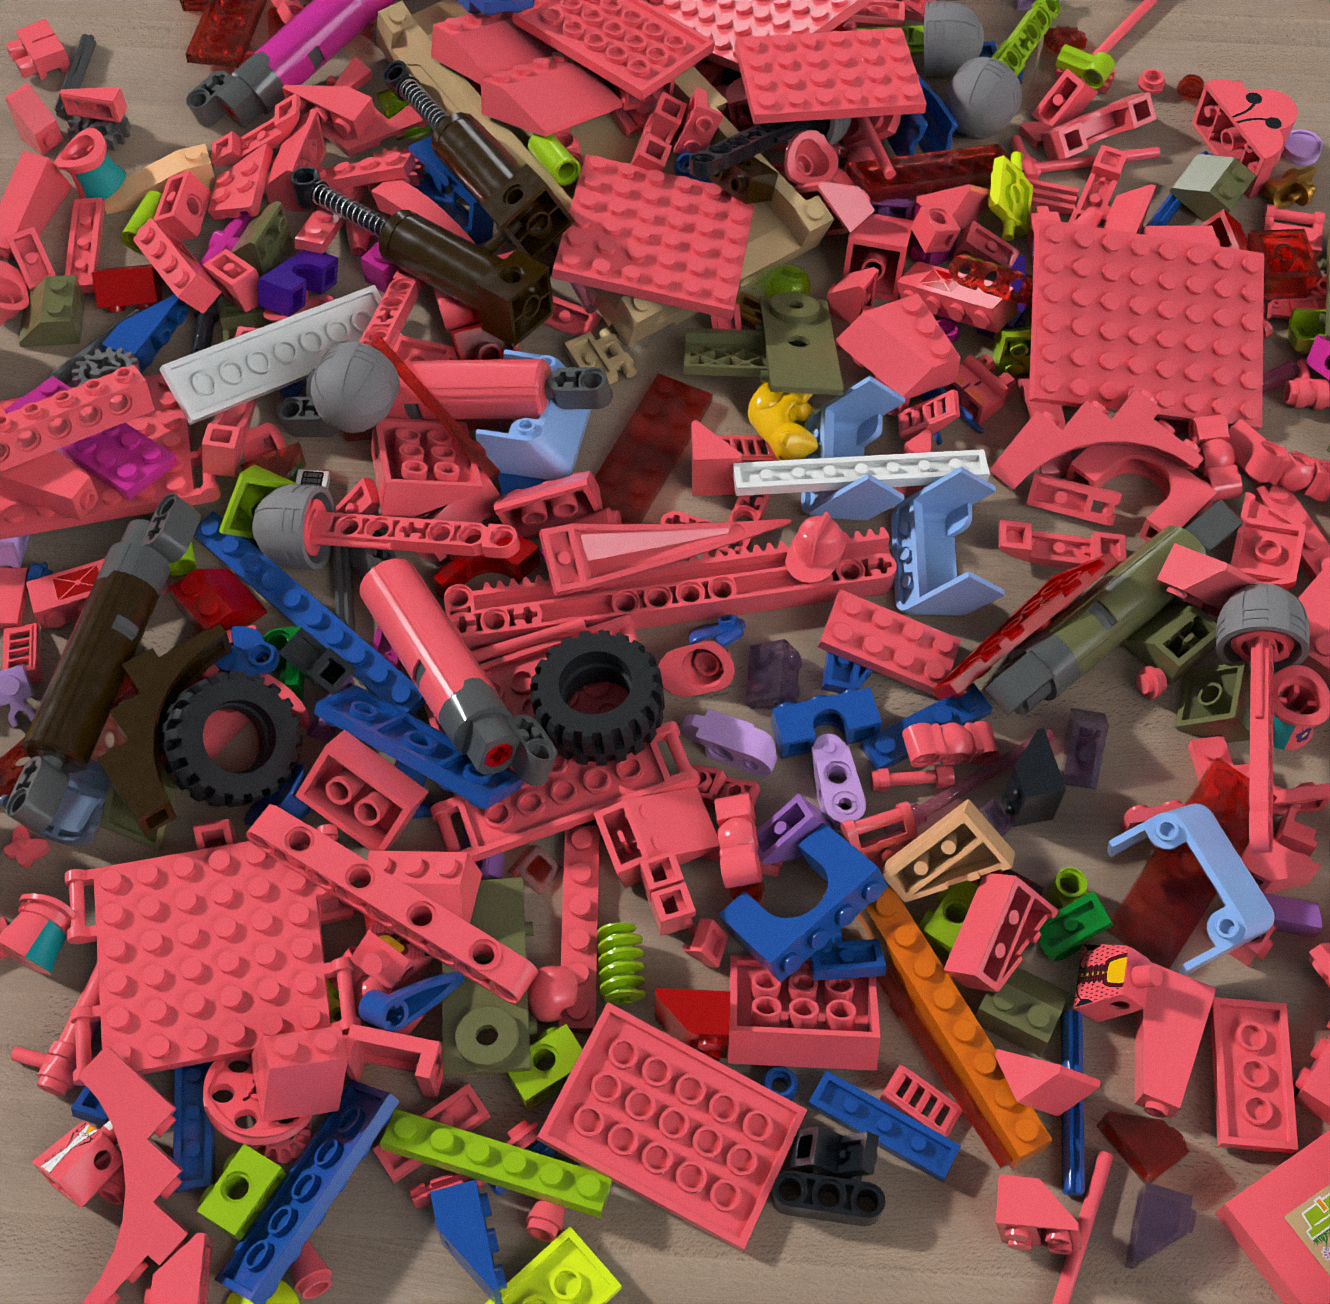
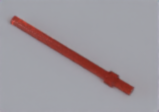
(472, 449)
(904, 1007)

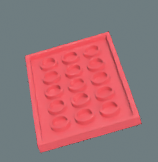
(618, 40)
(829, 75)
(673, 1126)

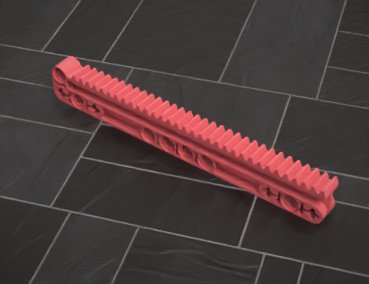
(749, 580)

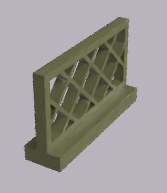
(726, 352)

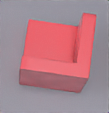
(1294, 834)

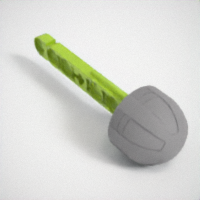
(947, 38)
(987, 90)

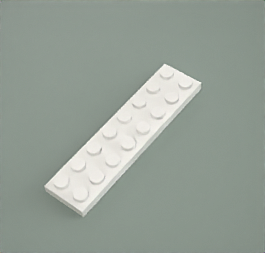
(267, 356)

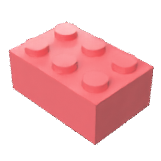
(361, 792)

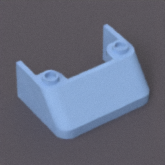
(844, 430)
(542, 446)
(925, 548)
(1246, 908)

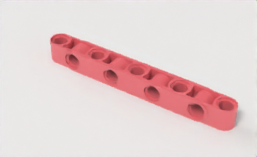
(392, 904)

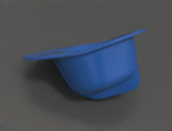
(283, 798)

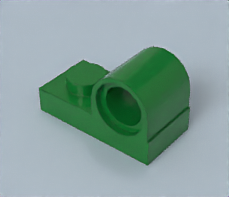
(288, 673)
(1072, 926)

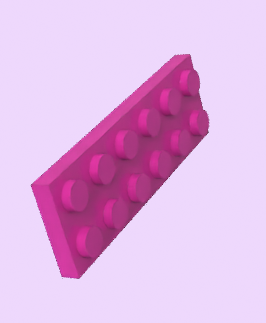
(115, 456)

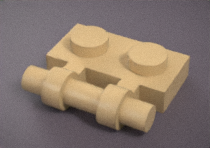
(589, 352)

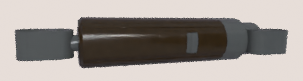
(90, 666)

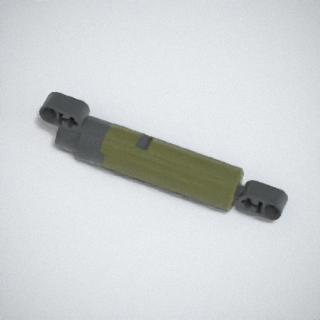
(1102, 616)

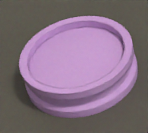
(1303, 147)

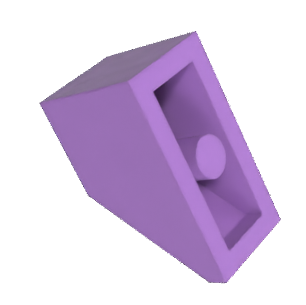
(787, 829)

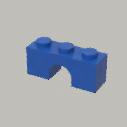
(851, 712)

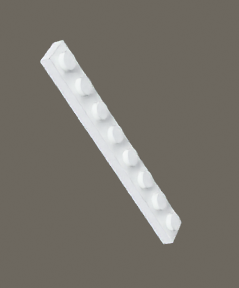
(838, 472)

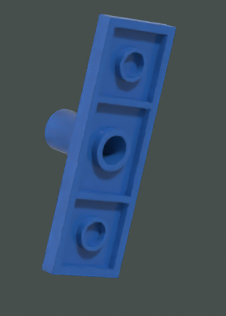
(415, 745)

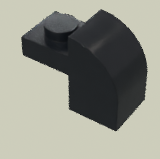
(317, 662)
(833, 1154)

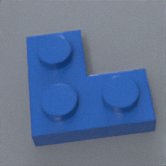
(847, 959)

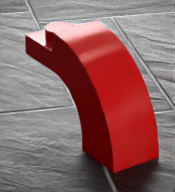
(464, 568)

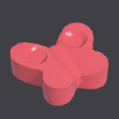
(25, 848)

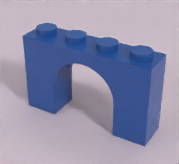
(788, 942)

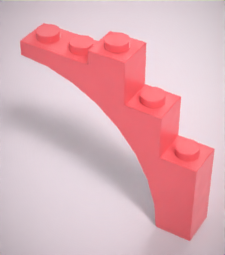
(1090, 426)
(146, 1227)

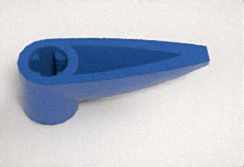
(408, 1003)

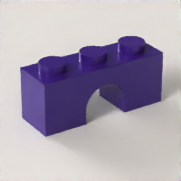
(286, 285)

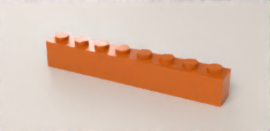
(953, 1026)

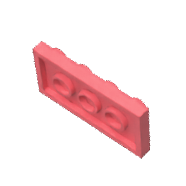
(888, 642)
(1253, 1076)

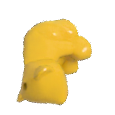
(774, 420)

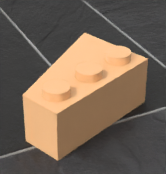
(948, 853)

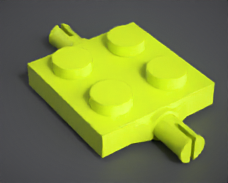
(1011, 195)

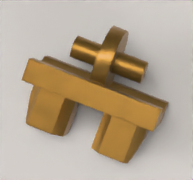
(1293, 188)

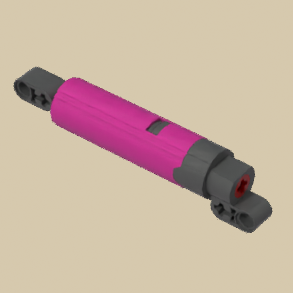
(284, 59)

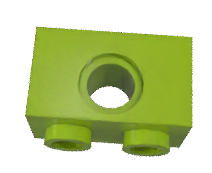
(936, 926)
(538, 1085)
(241, 1167)

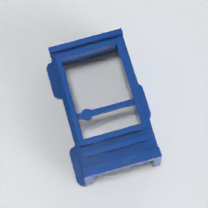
(475, 221)

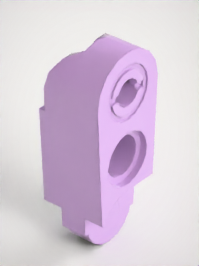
(732, 742)
(830, 760)

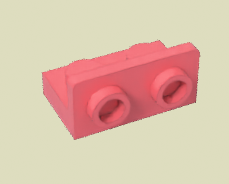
(697, 125)

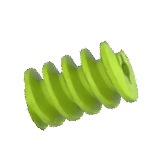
(619, 964)

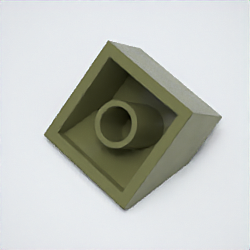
(1212, 184)
(53, 313)
(1023, 1011)

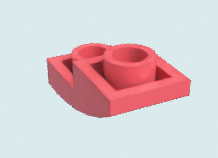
(716, 785)

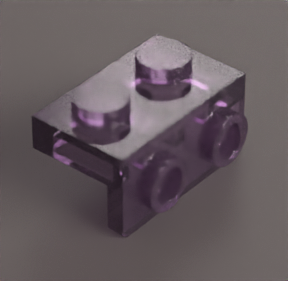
(772, 674)

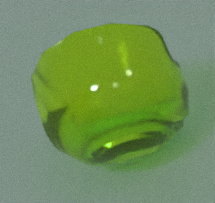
(787, 279)

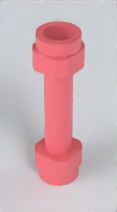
(941, 776)

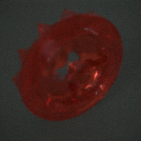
(1059, 36)

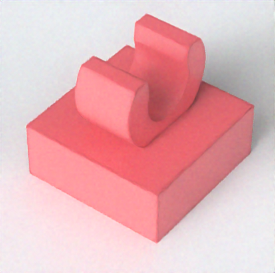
(708, 942)

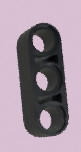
(845, 1190)

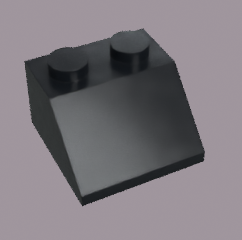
(1034, 785)

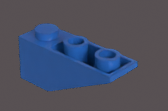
(148, 330)
(464, 1233)

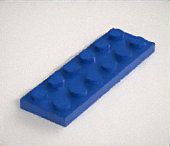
(306, 1193)

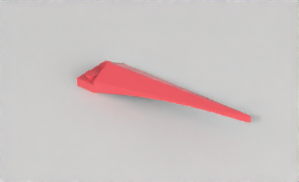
(601, 554)

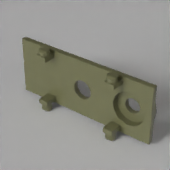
(793, 368)
(471, 1008)

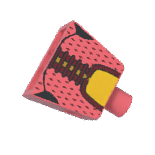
(389, 958)
(1113, 981)

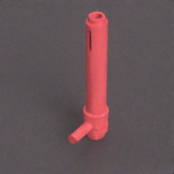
(1307, 391)
(60, 1062)

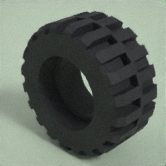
(593, 660)
(273, 725)

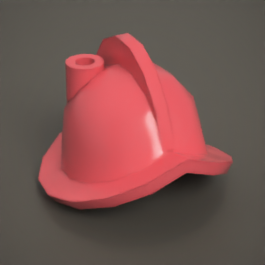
(810, 158)

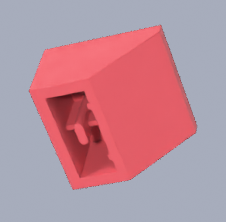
(1034, 1216)

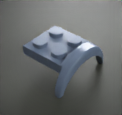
(79, 809)

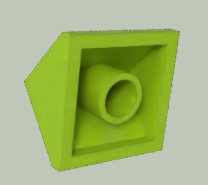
(249, 490)

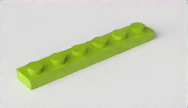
(496, 1163)

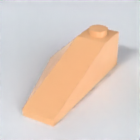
(156, 175)

